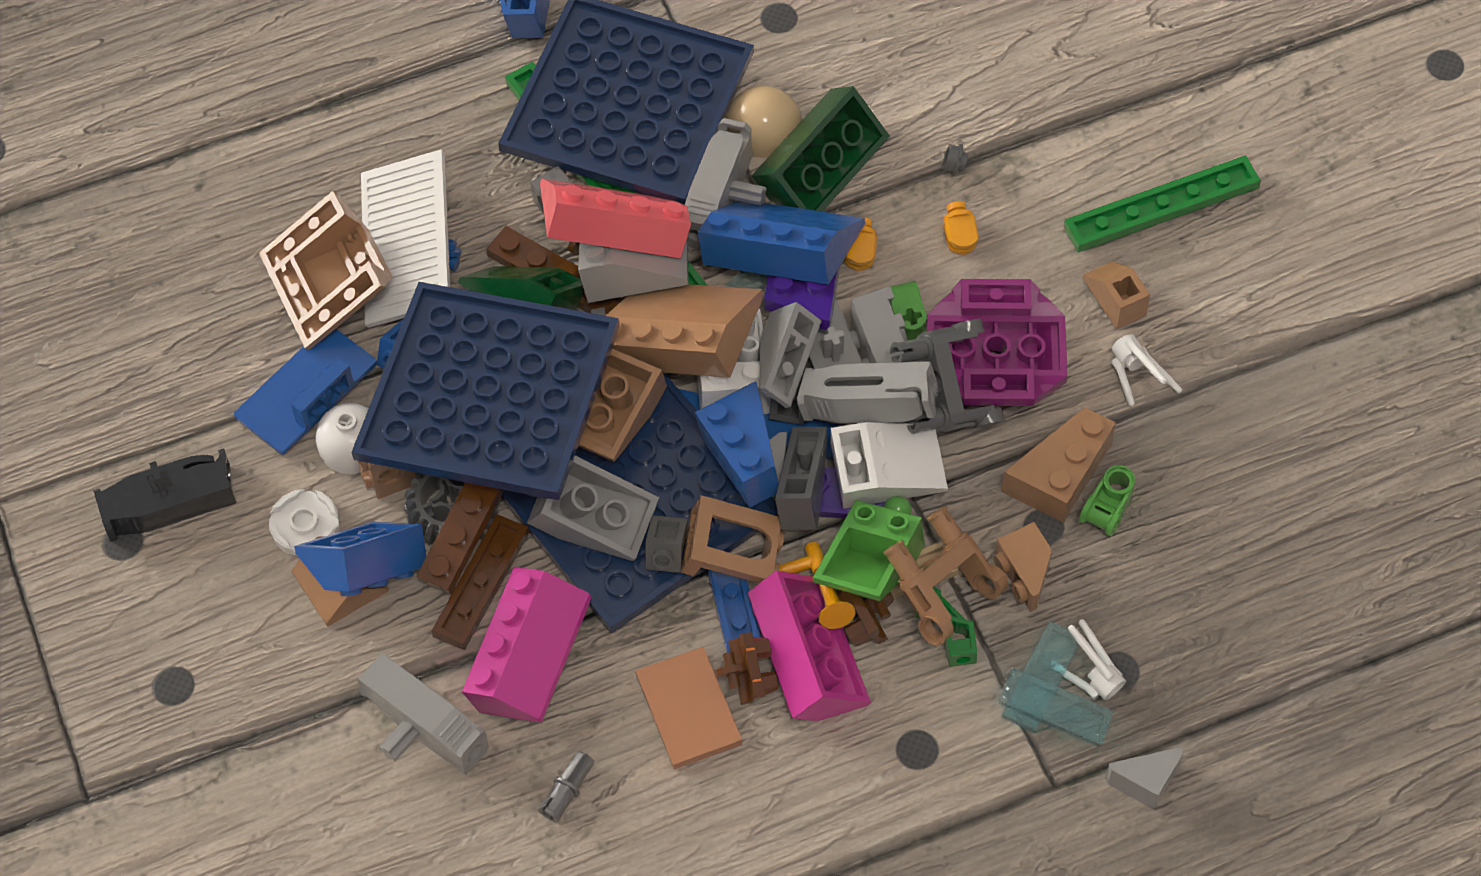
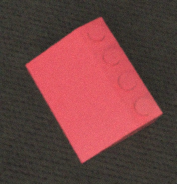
(614, 218)

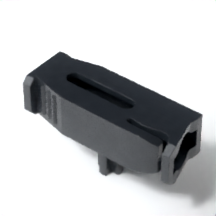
(166, 495)

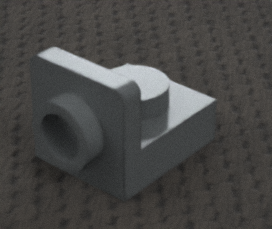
(665, 543)

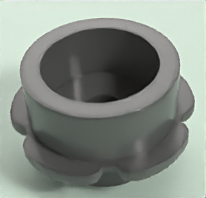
(955, 159)

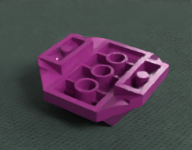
(1019, 325)

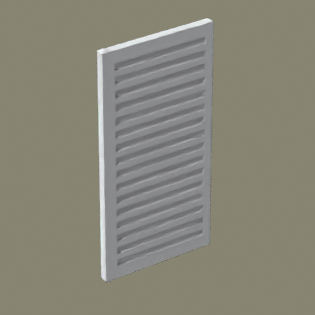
(408, 221)

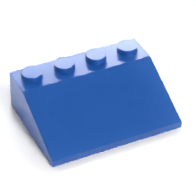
(778, 240)

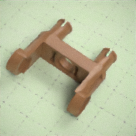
(917, 582)

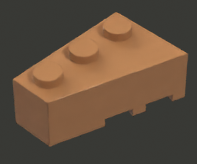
(1061, 465)

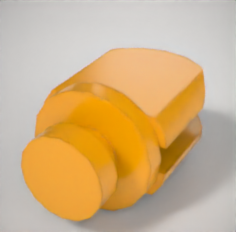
(960, 228)
(863, 251)

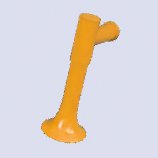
(836, 613)

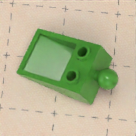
(856, 554)

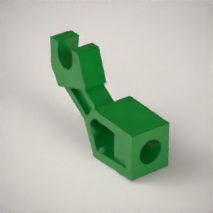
(959, 651)

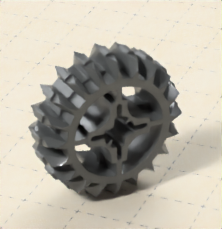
(433, 514)

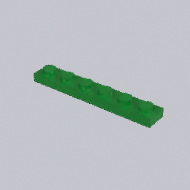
(1161, 203)

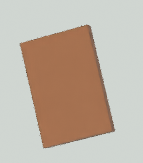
(688, 708)

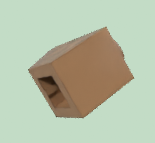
(1118, 293)
(1026, 561)

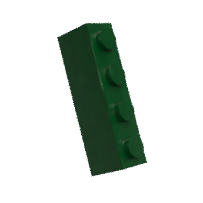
(822, 152)

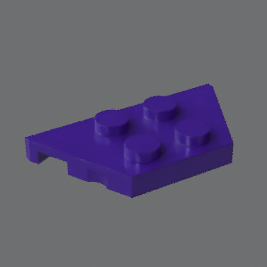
(813, 296)

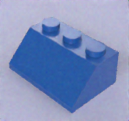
(364, 556)

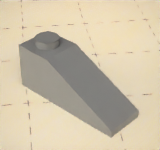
(785, 351)

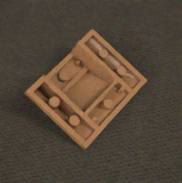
(325, 268)

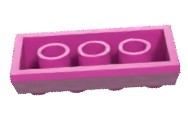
(526, 645)
(808, 659)

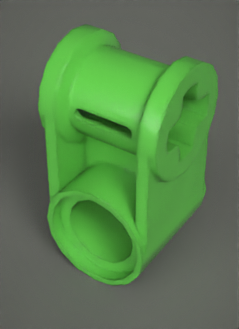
(909, 303)
(1107, 505)

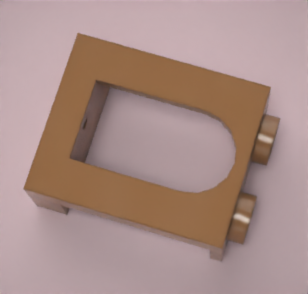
(699, 556)

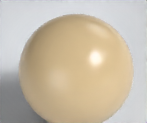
(768, 113)

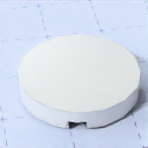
(302, 518)

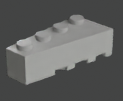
(876, 328)

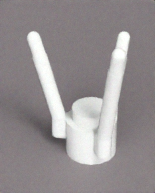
(1133, 355)
(1105, 677)

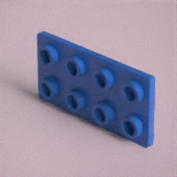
(304, 390)

